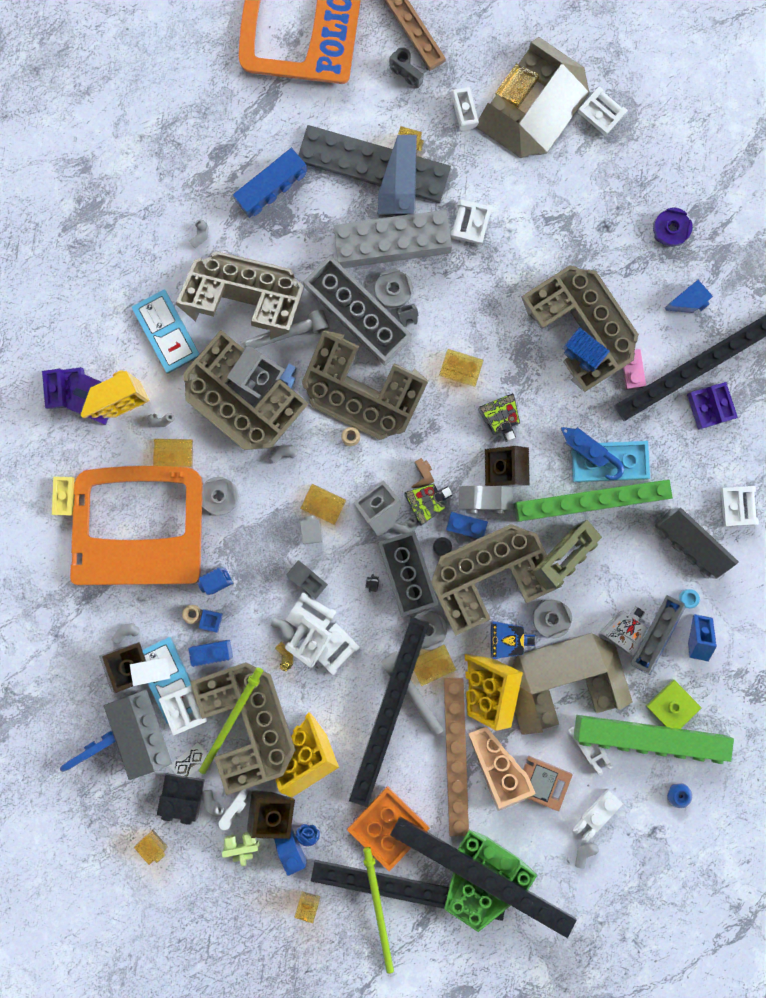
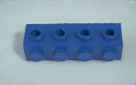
(270, 183)

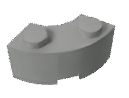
(485, 498)

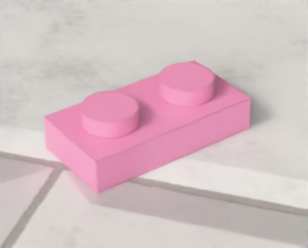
(634, 372)

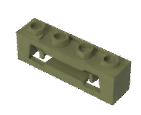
(552, 575)

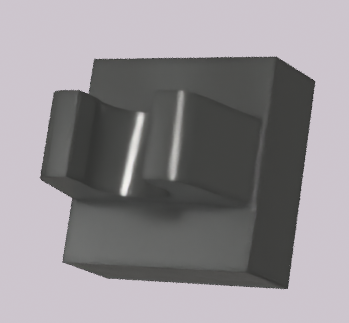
(407, 312)

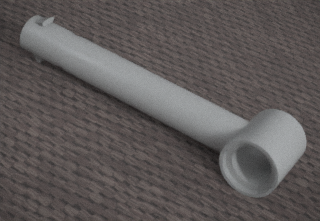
(317, 323)
(415, 698)

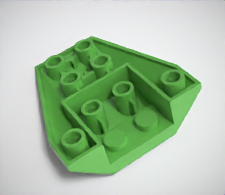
(471, 902)

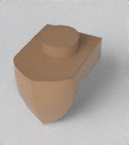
(424, 469)

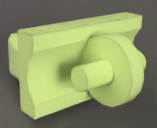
(232, 848)

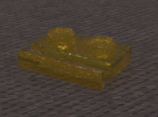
(517, 85)
(461, 367)
(173, 452)
(323, 504)
(433, 665)

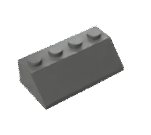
(695, 543)
(408, 573)
(137, 734)

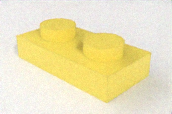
(63, 496)

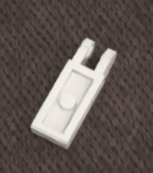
(592, 754)
(598, 814)

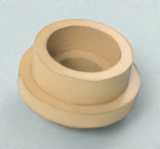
(346, 432)
(186, 616)

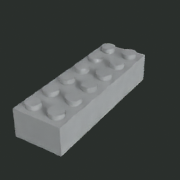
(393, 239)
(357, 310)

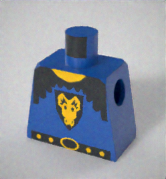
(509, 640)

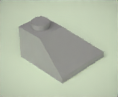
(379, 508)

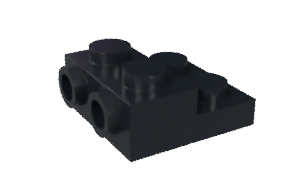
(180, 798)

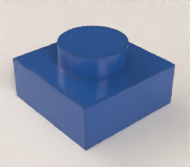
(210, 620)

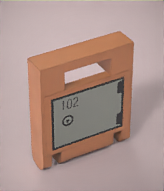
(544, 780)

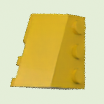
(114, 396)
(491, 691)
(311, 759)

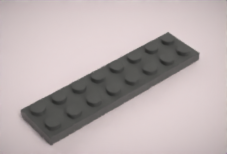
(367, 161)

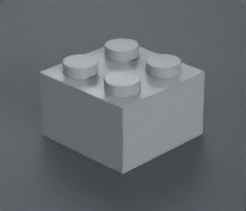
(255, 372)

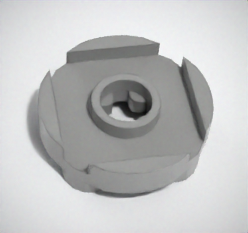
(400, 280)
(227, 502)
(563, 620)
(439, 630)

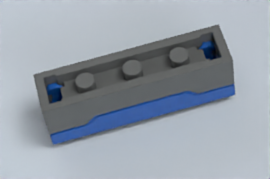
(658, 635)

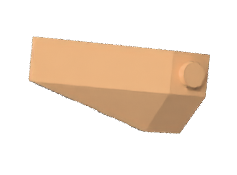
(503, 776)

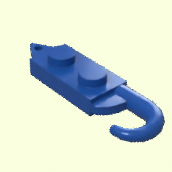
(591, 450)
(90, 750)

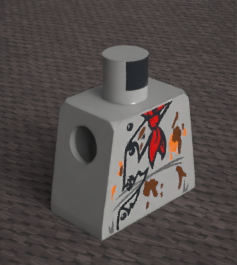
(626, 630)

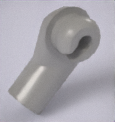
(202, 233)
(160, 422)
(283, 450)
(408, 526)
(285, 627)
(124, 630)
(210, 805)
(584, 852)

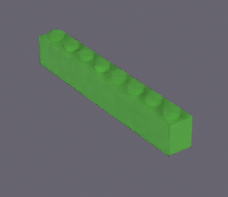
(593, 500)
(653, 738)

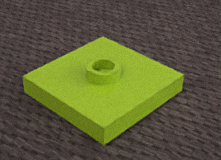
(673, 706)

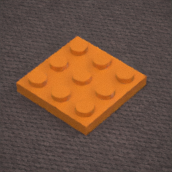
(376, 823)

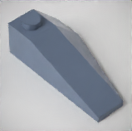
(398, 186)

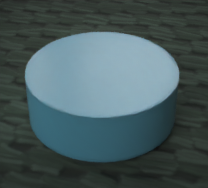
(690, 598)

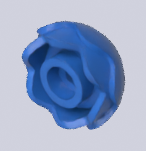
(676, 790)
(307, 835)

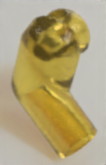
(287, 657)

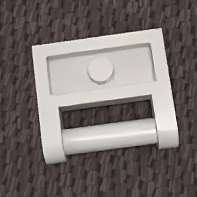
(598, 115)
(476, 225)
(734, 508)
(297, 612)
(337, 638)
(312, 645)
(176, 711)
(236, 806)

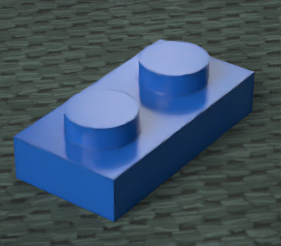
(466, 525)

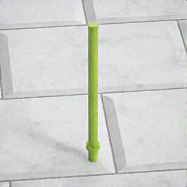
(253, 681)
(369, 862)

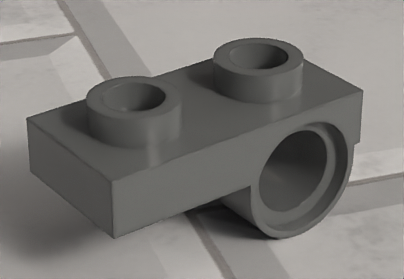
(405, 69)
(306, 579)

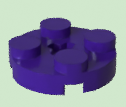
(682, 223)

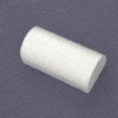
(464, 108)

